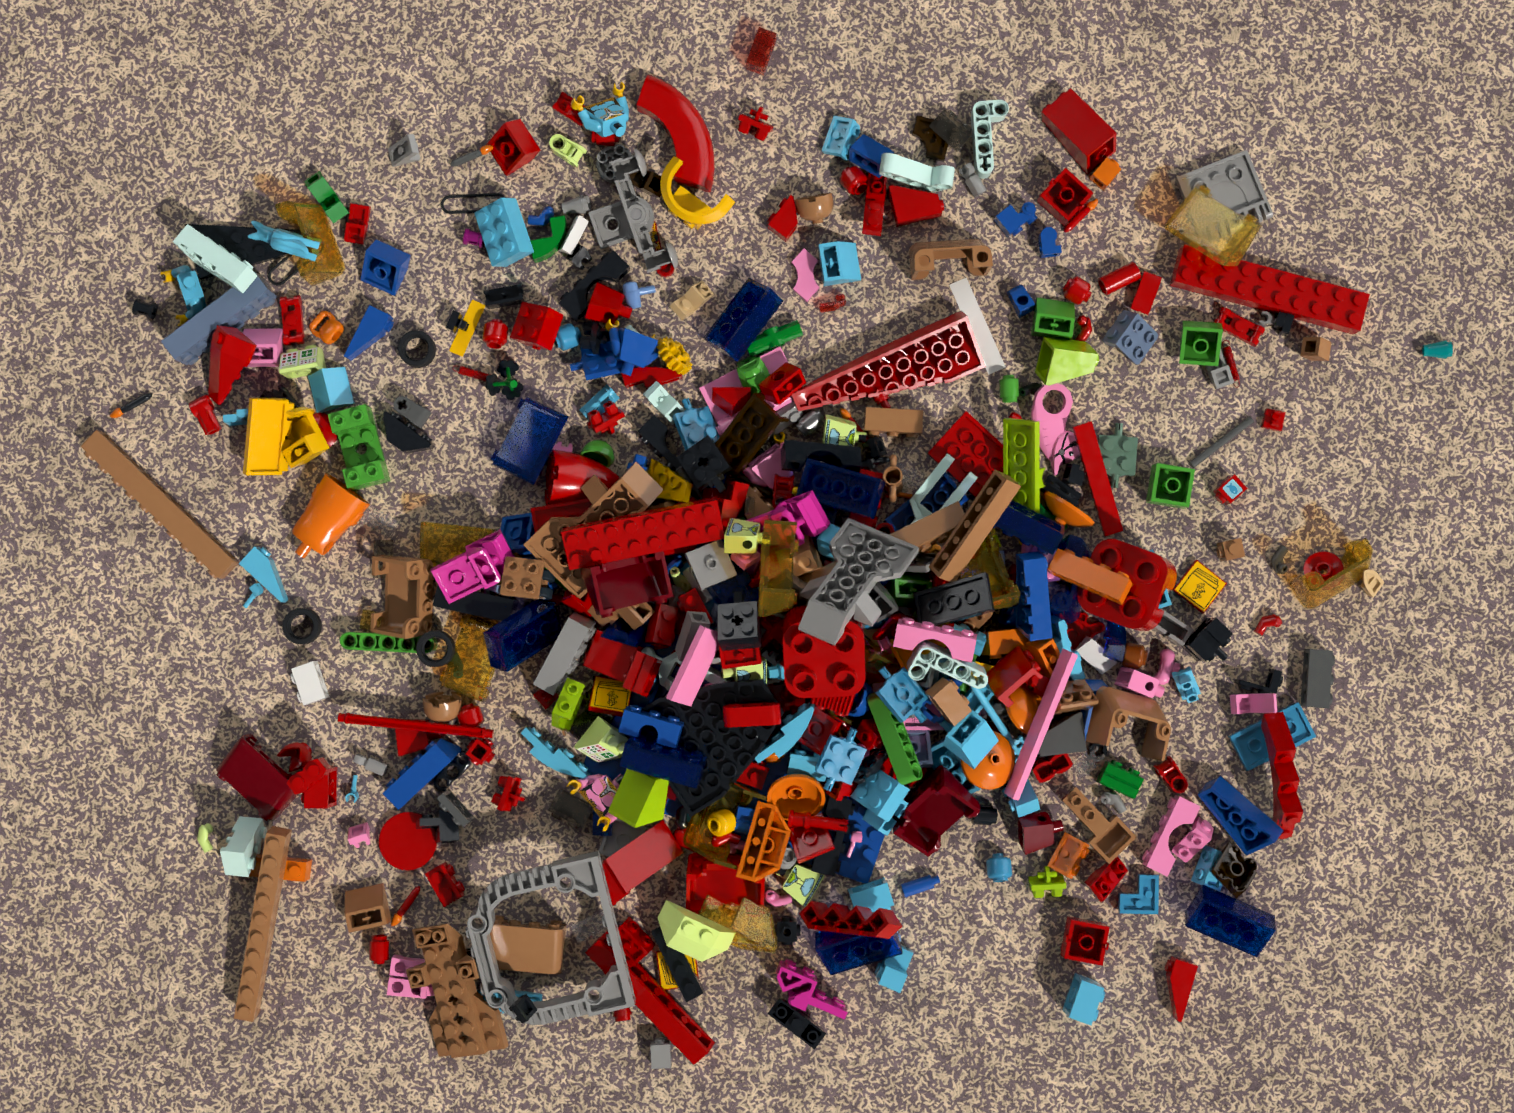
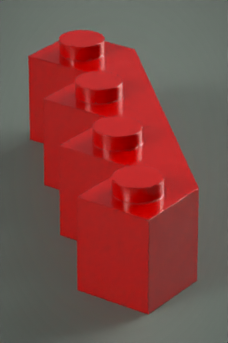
(858, 921)

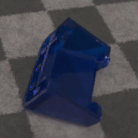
(529, 440)
(1066, 604)

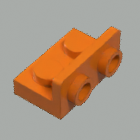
(1068, 855)

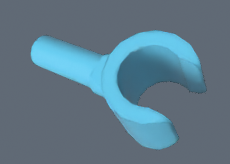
(256, 590)
(353, 790)

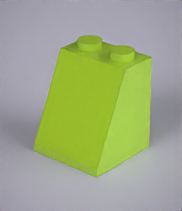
(1064, 360)
(639, 799)

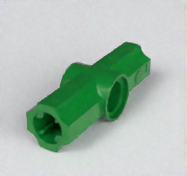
(775, 337)

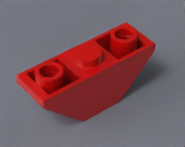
(1106, 878)

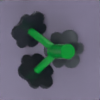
(511, 387)

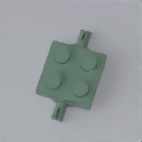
(1118, 454)

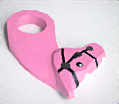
(1055, 442)

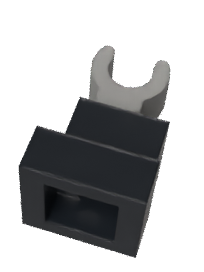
(1281, 322)
(1074, 476)

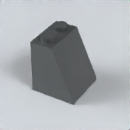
(1064, 735)

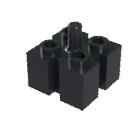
(1207, 639)

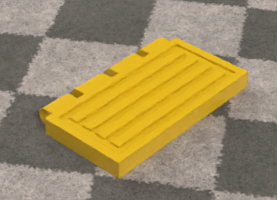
(267, 436)

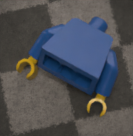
(631, 347)

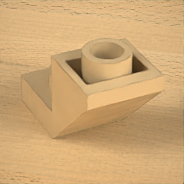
(692, 300)

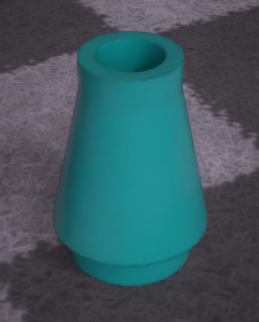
(1439, 349)

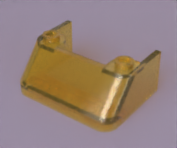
(777, 567)
(698, 835)
(751, 922)

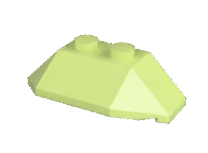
(693, 933)

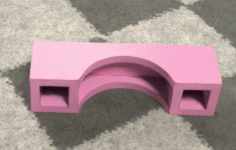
(911, 633)
(1179, 812)

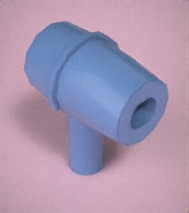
(632, 293)

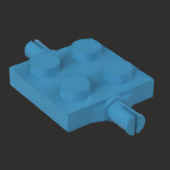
(694, 424)
(902, 695)
(840, 759)

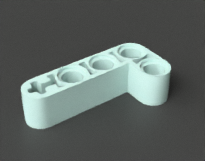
(985, 140)
(916, 173)
(948, 667)

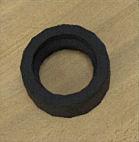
(412, 335)
(317, 626)
(420, 648)

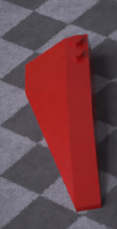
(919, 359)

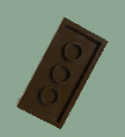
(748, 432)

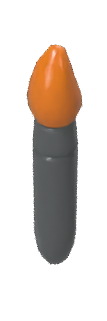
(472, 155)

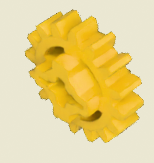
(674, 355)

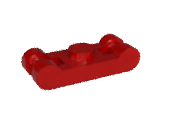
(292, 320)
(1239, 327)

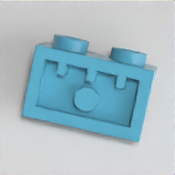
(841, 137)
(1202, 873)

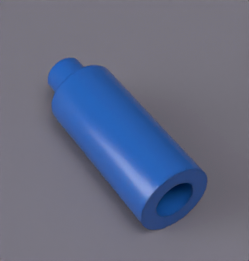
(919, 885)

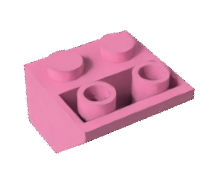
(268, 347)

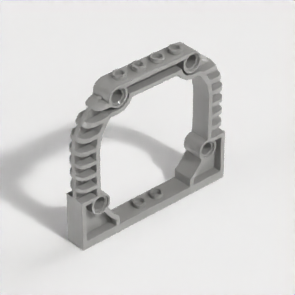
(585, 875)

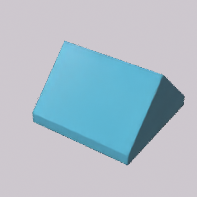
(330, 389)

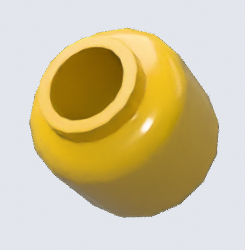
(721, 822)

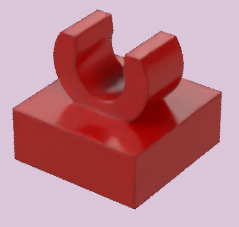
(1273, 419)
(545, 698)

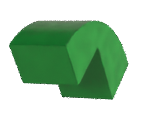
(326, 197)
(546, 247)

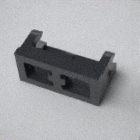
(504, 296)

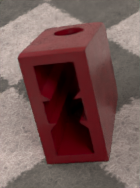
(1037, 831)

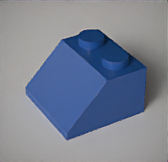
(384, 267)

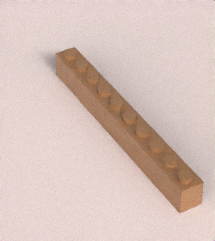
(159, 504)
(922, 533)
(262, 923)

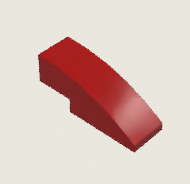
(649, 375)
(732, 501)

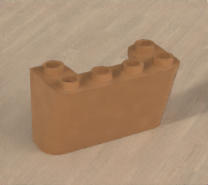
(977, 254)
(406, 596)
(529, 945)

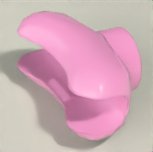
(1167, 666)

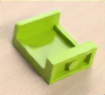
(567, 705)

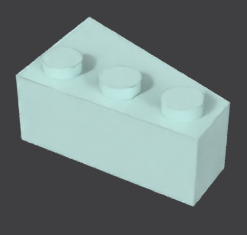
(243, 846)

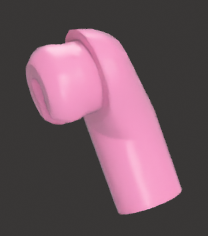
(777, 900)

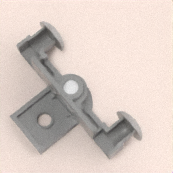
(633, 216)

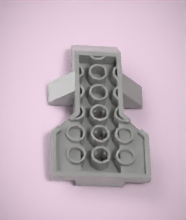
(861, 560)

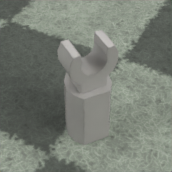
(972, 180)
(371, 764)

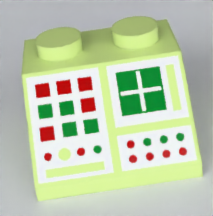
(302, 362)
(602, 741)

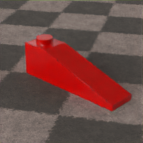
(228, 356)

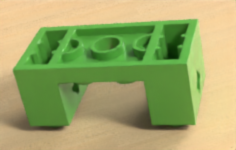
(354, 428)

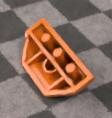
(764, 843)

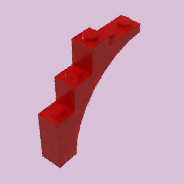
(1285, 780)

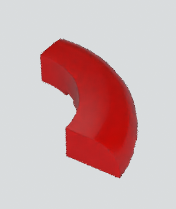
(685, 130)

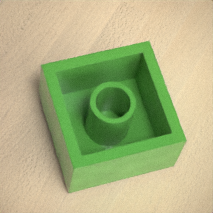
(1170, 485)

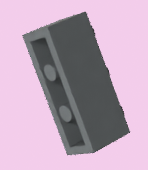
(1317, 678)

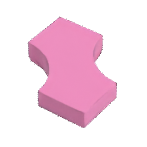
(804, 265)

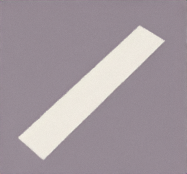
(968, 304)

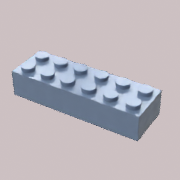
(228, 310)

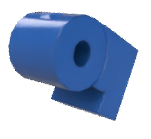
(1047, 243)
(1021, 300)
(744, 819)

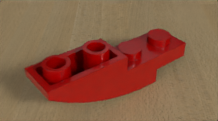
(874, 205)

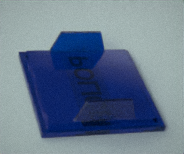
(622, 632)

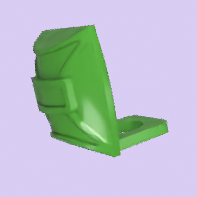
(752, 373)

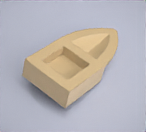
(1371, 582)

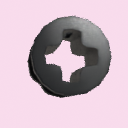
(144, 308)

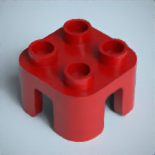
(1149, 579)
(819, 668)

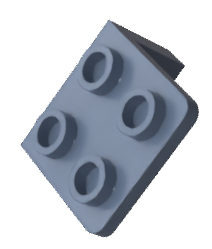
(1131, 336)

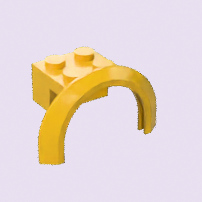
(686, 205)
(306, 437)

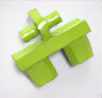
(1047, 881)

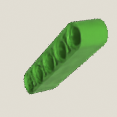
(379, 643)
(895, 741)

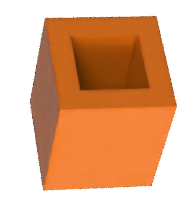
(1105, 173)

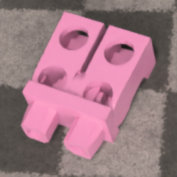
(398, 981)

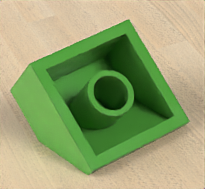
(1200, 343)

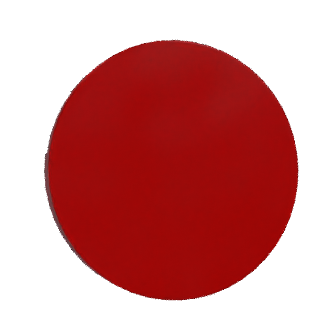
(404, 844)

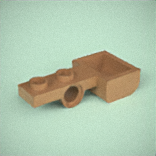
(1108, 836)

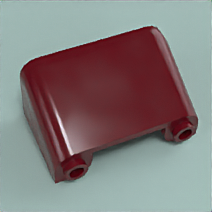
(627, 583)
(256, 777)
(933, 809)

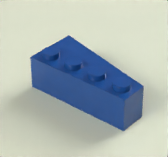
(1033, 609)
(1239, 816)

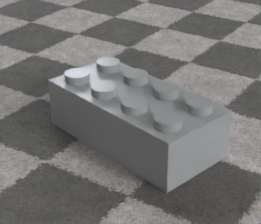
(565, 651)

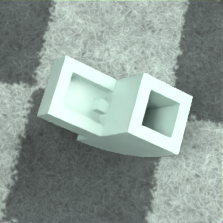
(663, 401)

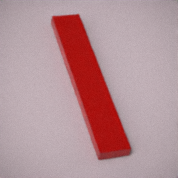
(1097, 478)

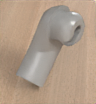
(1113, 799)

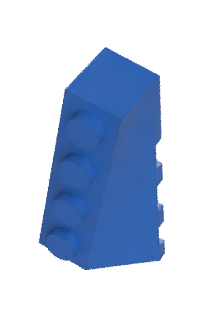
(421, 772)

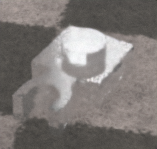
(1085, 763)

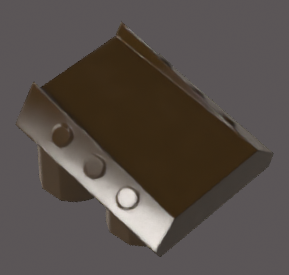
(1234, 870)

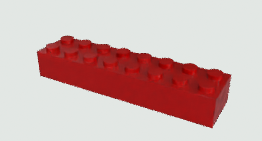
(643, 533)

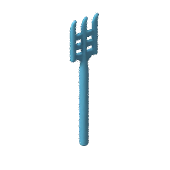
(998, 723)

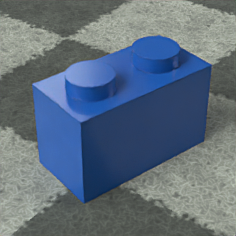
(867, 154)

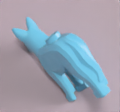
(285, 241)

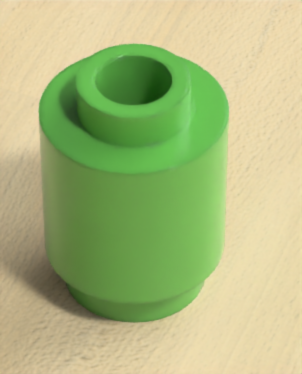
(1009, 389)

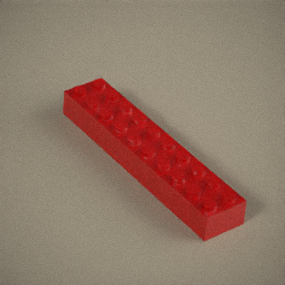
(1271, 290)

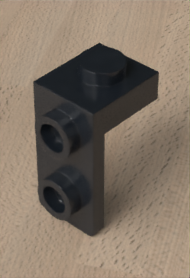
(1273, 681)

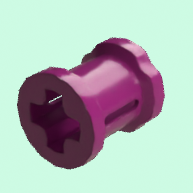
(473, 238)

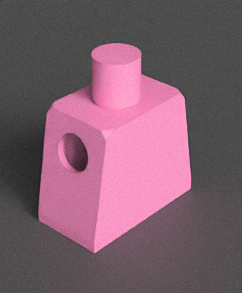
(1139, 683)

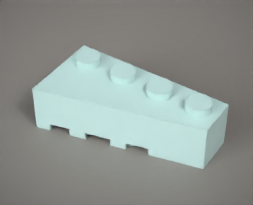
(215, 259)

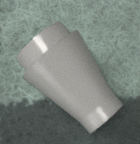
(577, 205)

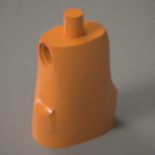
(328, 516)

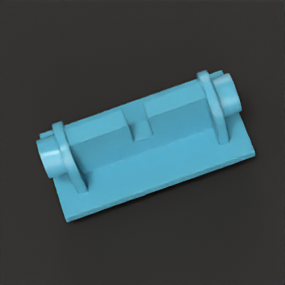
(596, 402)

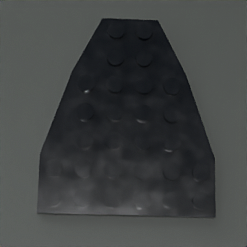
(726, 748)

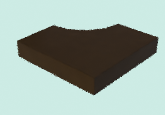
(934, 145)

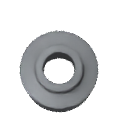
(810, 422)

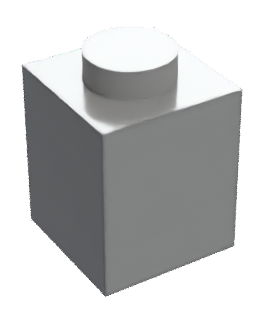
(661, 1053)

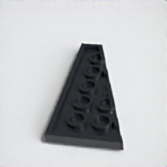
(236, 240)

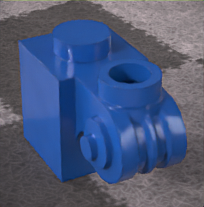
(1011, 222)

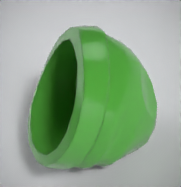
(599, 451)

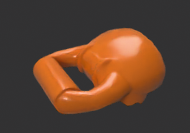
(330, 330)

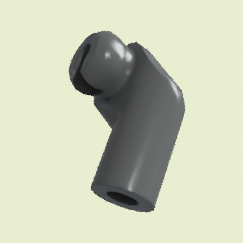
(1277, 560)

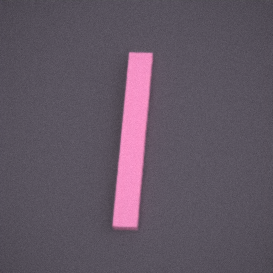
(1040, 724)

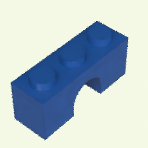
(668, 728)

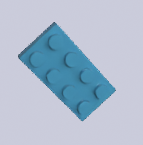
(1251, 744)

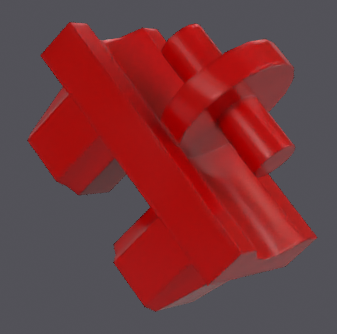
(563, 106)
(763, 128)
(606, 420)
(510, 794)

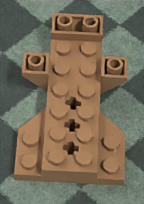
(627, 496)
(462, 1019)

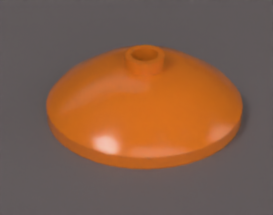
(1066, 512)
(1024, 708)
(990, 774)
(796, 793)

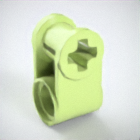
(569, 152)

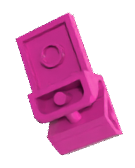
(801, 509)
(473, 569)
(804, 983)

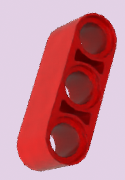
(752, 714)

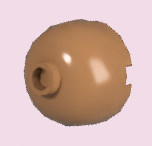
(815, 207)
(442, 707)

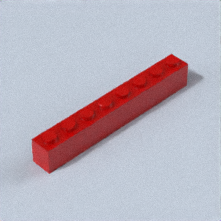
(656, 1004)

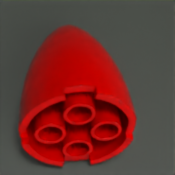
(569, 472)

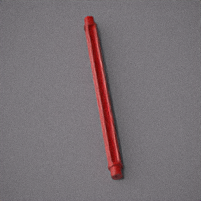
(415, 725)

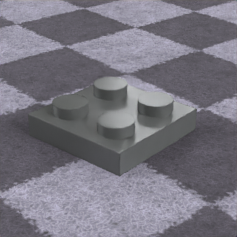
(459, 813)

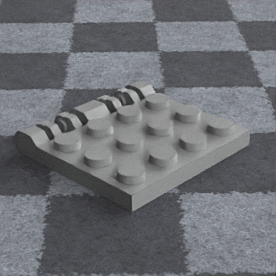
(1232, 183)

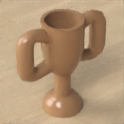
(893, 479)

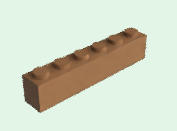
(974, 526)

